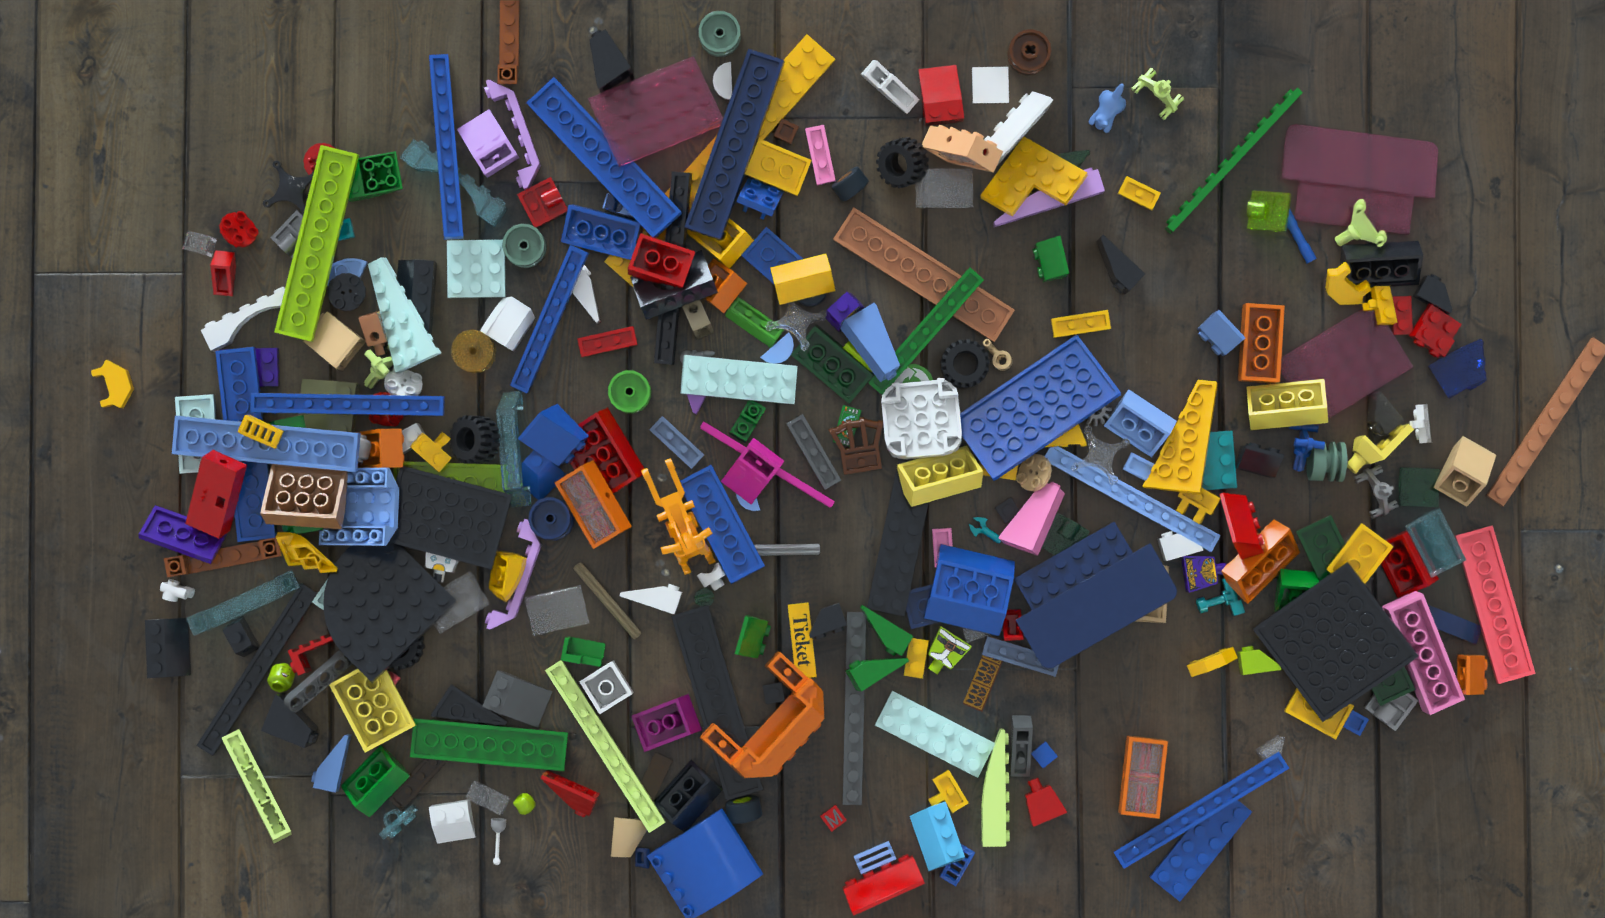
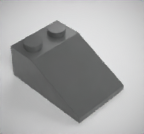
(517, 698)

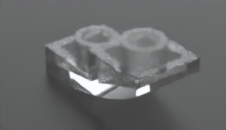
(488, 797)

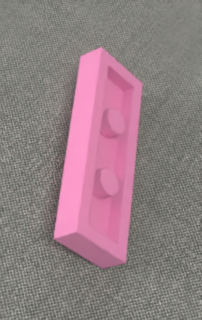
(820, 155)

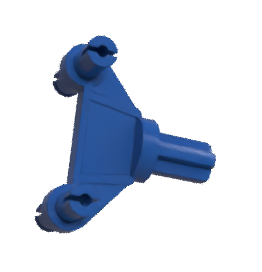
(1304, 445)

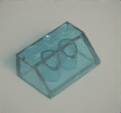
(1435, 542)

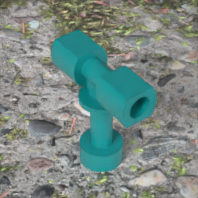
(1228, 597)

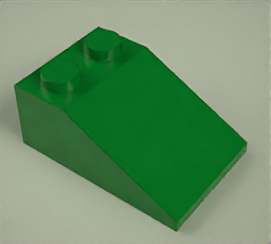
(752, 636)

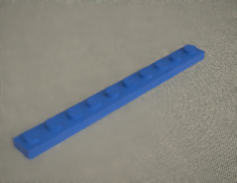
(446, 147)
(347, 404)
(1201, 810)

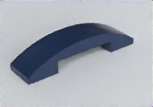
(1455, 625)

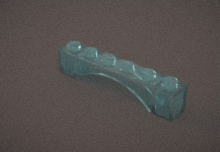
(486, 206)

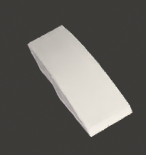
(890, 86)

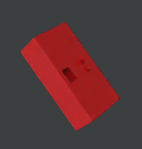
(216, 494)

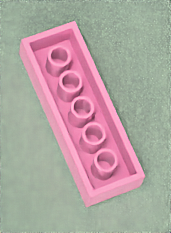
(1432, 670)

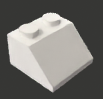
(452, 821)

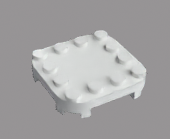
(921, 419)

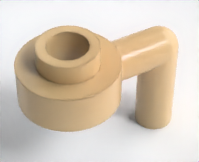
(998, 355)

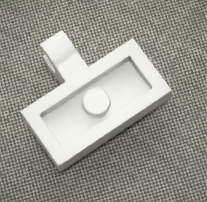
(1421, 423)

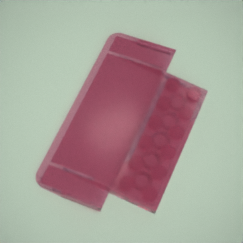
(1347, 166)

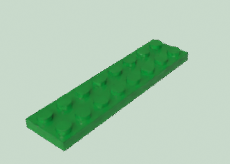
(489, 744)

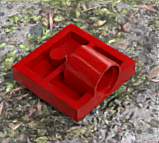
(542, 202)

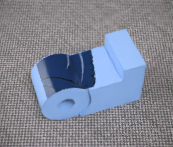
(613, 205)

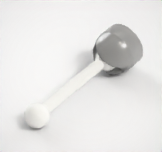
(498, 825)

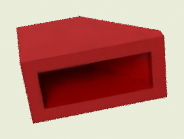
(223, 273)

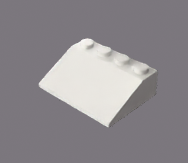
(1019, 122)

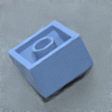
(1220, 333)

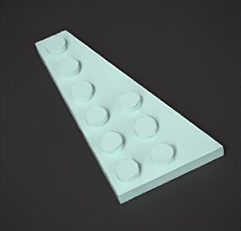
(401, 321)

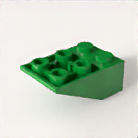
(376, 176)

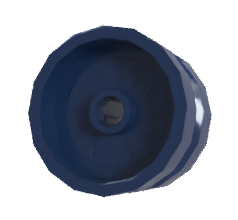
(543, 527)

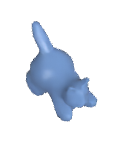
(1109, 106)

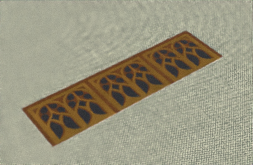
(983, 681)

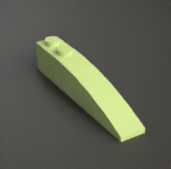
(256, 786)

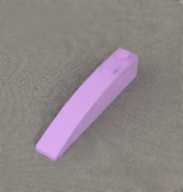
(1041, 202)

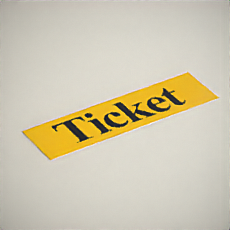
(801, 642)

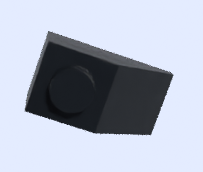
(1433, 292)

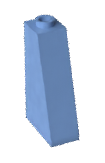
(872, 342)

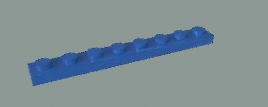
(549, 319)

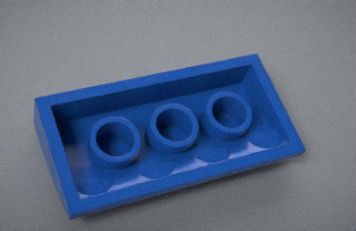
(601, 231)

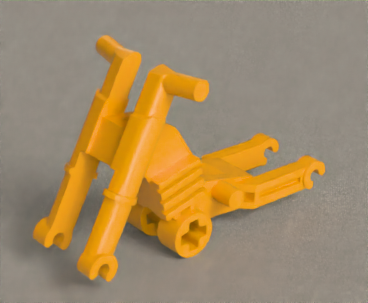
(681, 524)

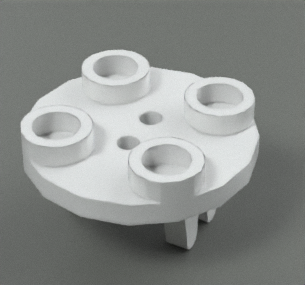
(404, 383)

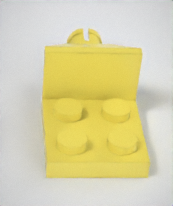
(1367, 452)

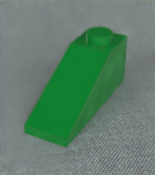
(890, 635)
(868, 672)

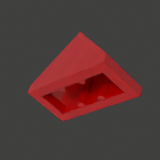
(1011, 629)

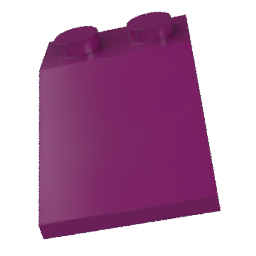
(666, 722)

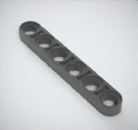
(314, 680)

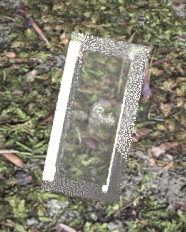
(199, 243)
(1271, 747)

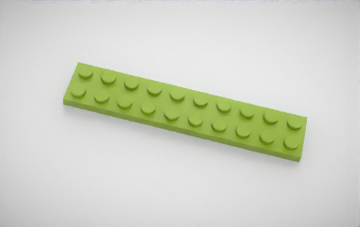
(316, 243)

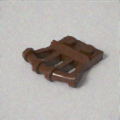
(861, 457)

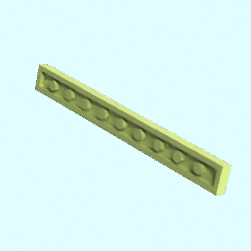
(605, 746)

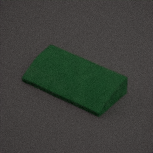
(833, 364)

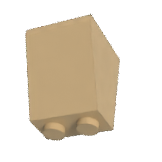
(335, 341)
(1465, 471)

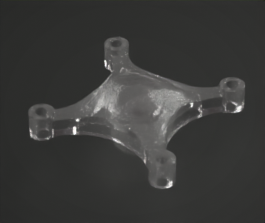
(796, 321)
(1100, 455)

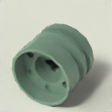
(1330, 461)

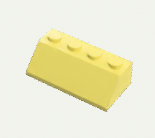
(1287, 404)
(939, 476)

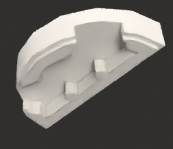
(723, 81)

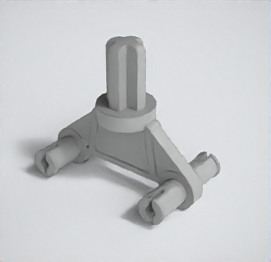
(1380, 490)

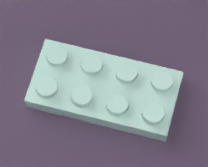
(194, 406)

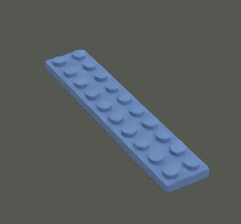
(296, 447)

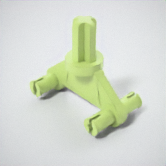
(1161, 90)
(1361, 228)
(378, 368)

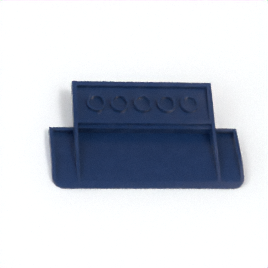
(1090, 594)

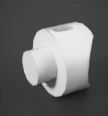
(713, 578)

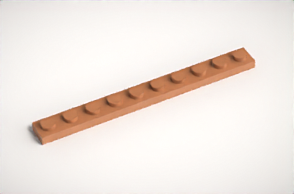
(1547, 422)

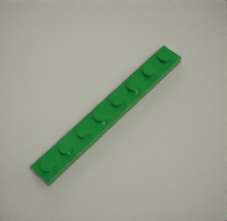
(931, 325)

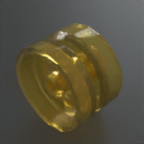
(463, 346)

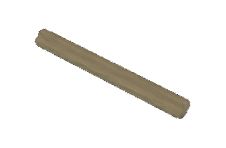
(607, 600)

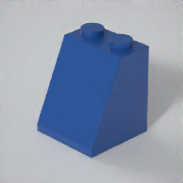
(554, 435)

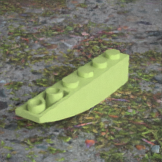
(995, 796)

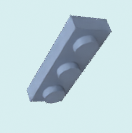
(676, 442)

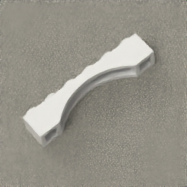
(223, 332)

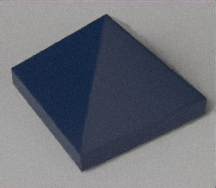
(641, 857)

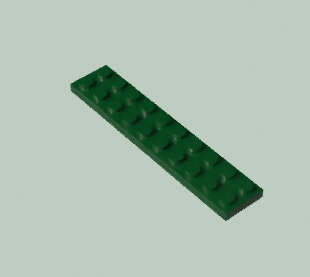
(1322, 544)

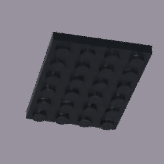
(450, 517)

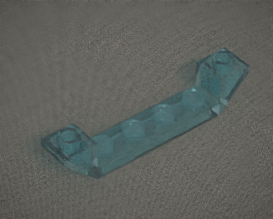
(510, 448)
(243, 603)

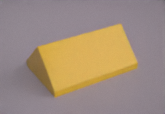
(803, 279)

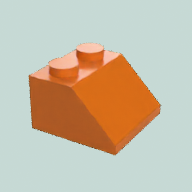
(727, 284)
(1472, 674)

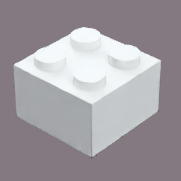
(606, 687)

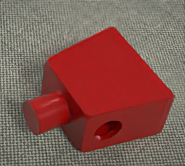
(1042, 803)

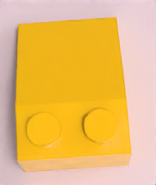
(730, 248)

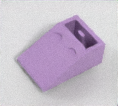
(488, 143)

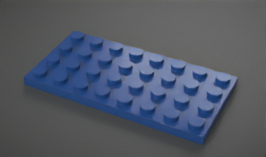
(1036, 407)

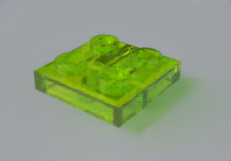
(1268, 211)

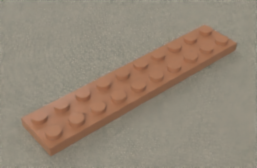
(920, 272)

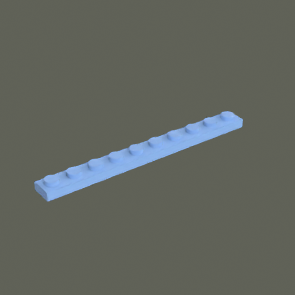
(1134, 499)

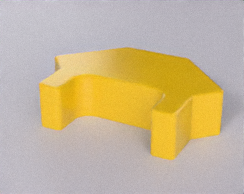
(1344, 290)
(117, 382)
(1212, 662)

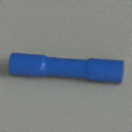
(1304, 247)

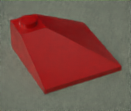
(573, 794)

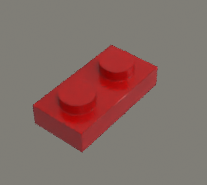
(1403, 312)

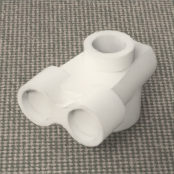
(173, 591)

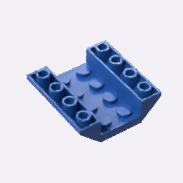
(970, 590)

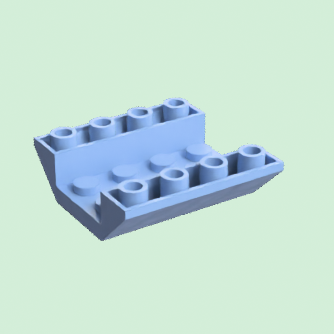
(369, 510)

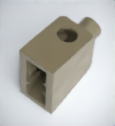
(698, 321)

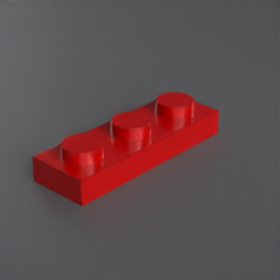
(607, 341)

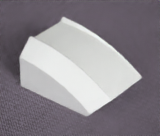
(509, 322)

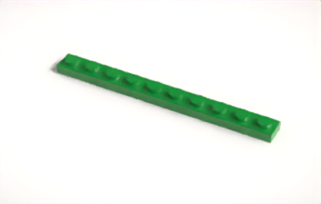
(1213, 179)

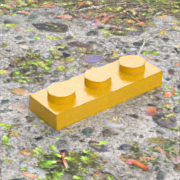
(1080, 323)

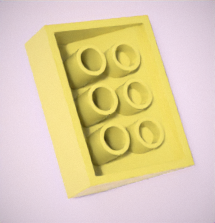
(373, 708)

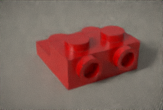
(1435, 331)

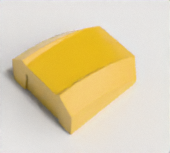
(506, 574)

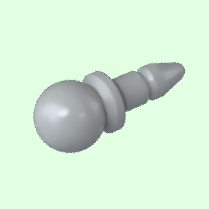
(694, 353)

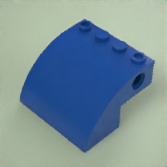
(705, 865)

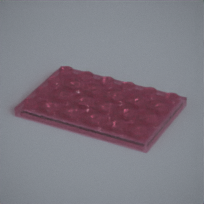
(656, 111)
(1350, 358)

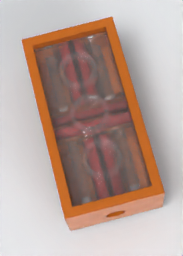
(593, 504)
(1143, 777)

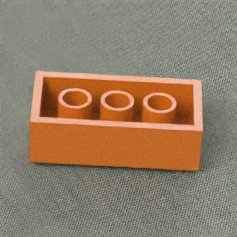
(1262, 346)

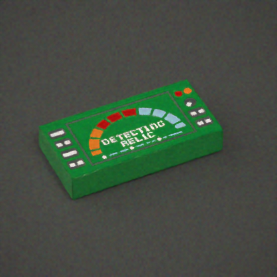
(847, 413)

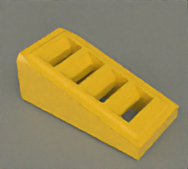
(245, 425)

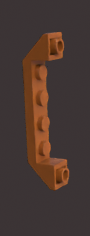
(509, 42)
(224, 558)

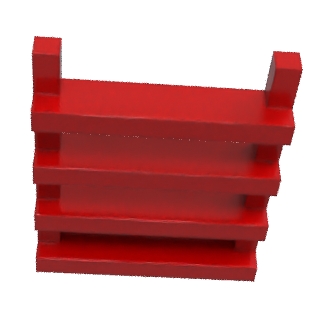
(299, 660)

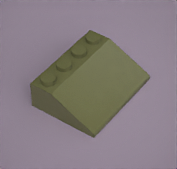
(333, 422)

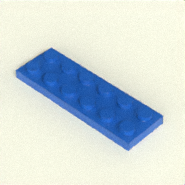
(729, 536)
(1198, 849)

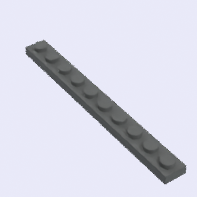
(853, 713)

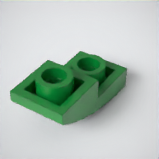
(747, 421)

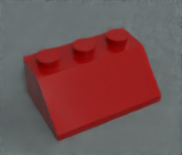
(1242, 524)
(1405, 566)

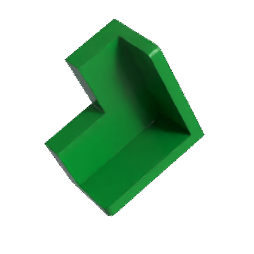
(583, 651)

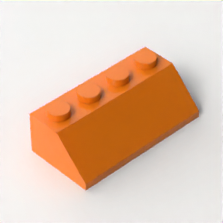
(1254, 573)

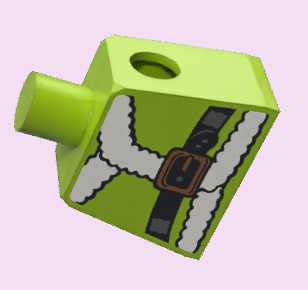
(946, 650)

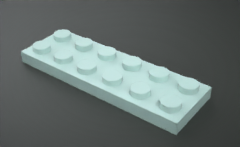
(738, 379)
(934, 734)

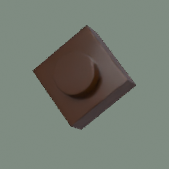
(786, 131)

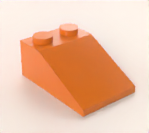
(385, 448)

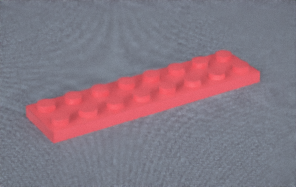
(1495, 605)

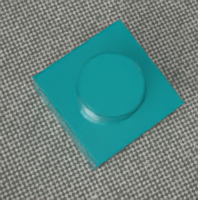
(346, 230)

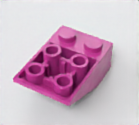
(752, 471)

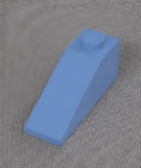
(330, 771)

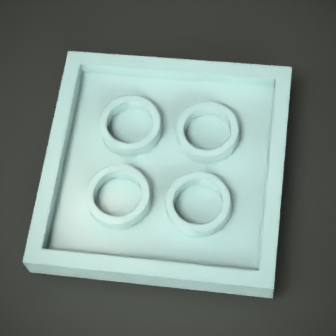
(475, 269)

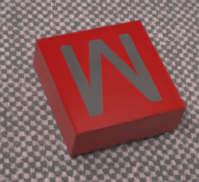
(833, 818)

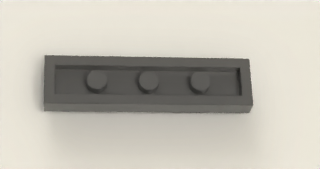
(813, 451)

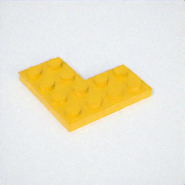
(1030, 168)

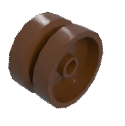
(1029, 63)

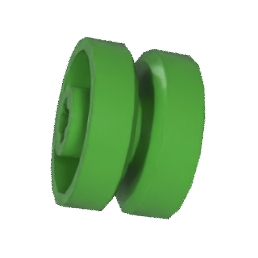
(619, 386)

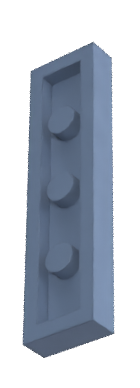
(1015, 655)

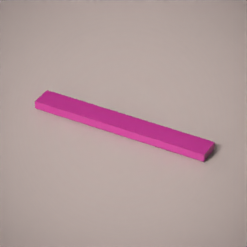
(780, 473)

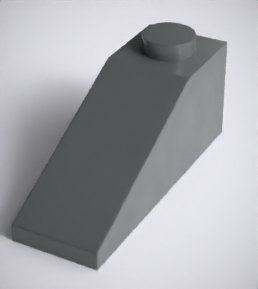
(1021, 745)

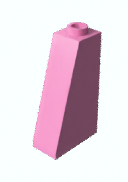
(1033, 521)

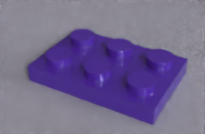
(267, 366)

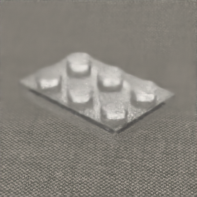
(945, 189)
(469, 601)

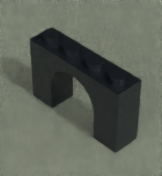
(658, 301)

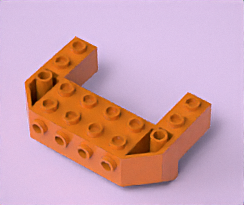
(781, 732)

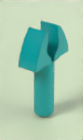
(985, 530)

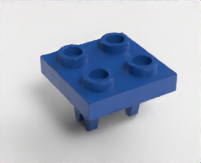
(759, 197)

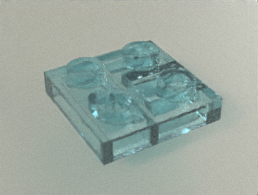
(394, 828)

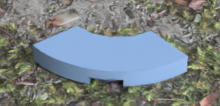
(348, 265)

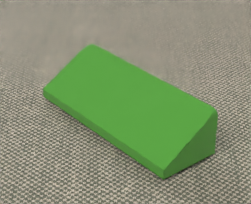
(752, 322)

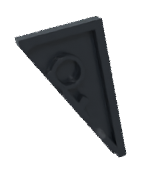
(461, 706)

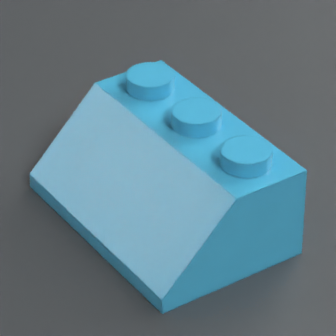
(937, 836)

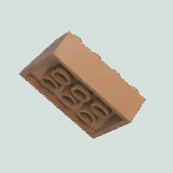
(305, 497)

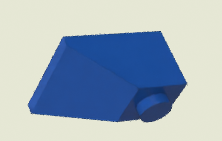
(540, 474)

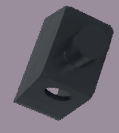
(241, 637)

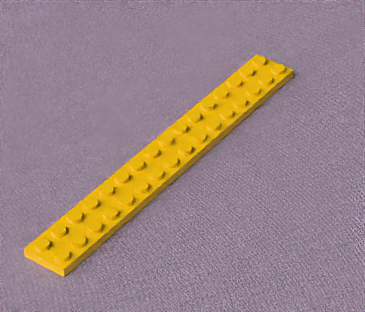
(800, 72)

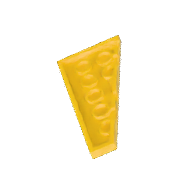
(1185, 450)

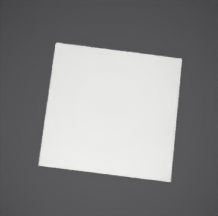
(990, 84)

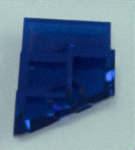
(1461, 369)

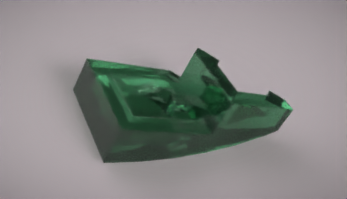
(1075, 157)

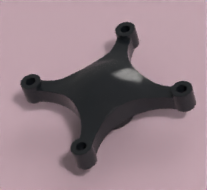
(290, 188)

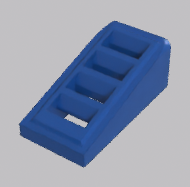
(954, 881)

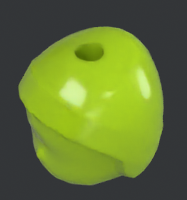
(524, 803)

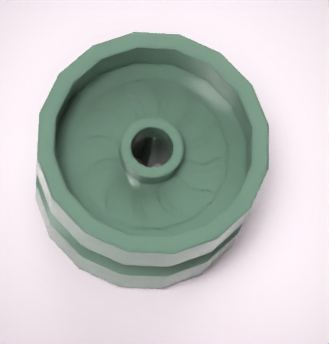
(719, 45)
(535, 249)

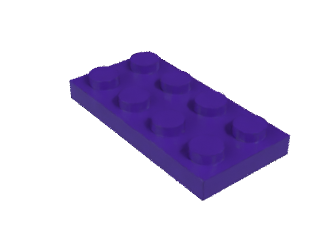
(171, 532)

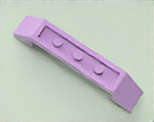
(499, 92)
(497, 617)

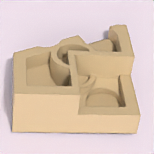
(626, 836)

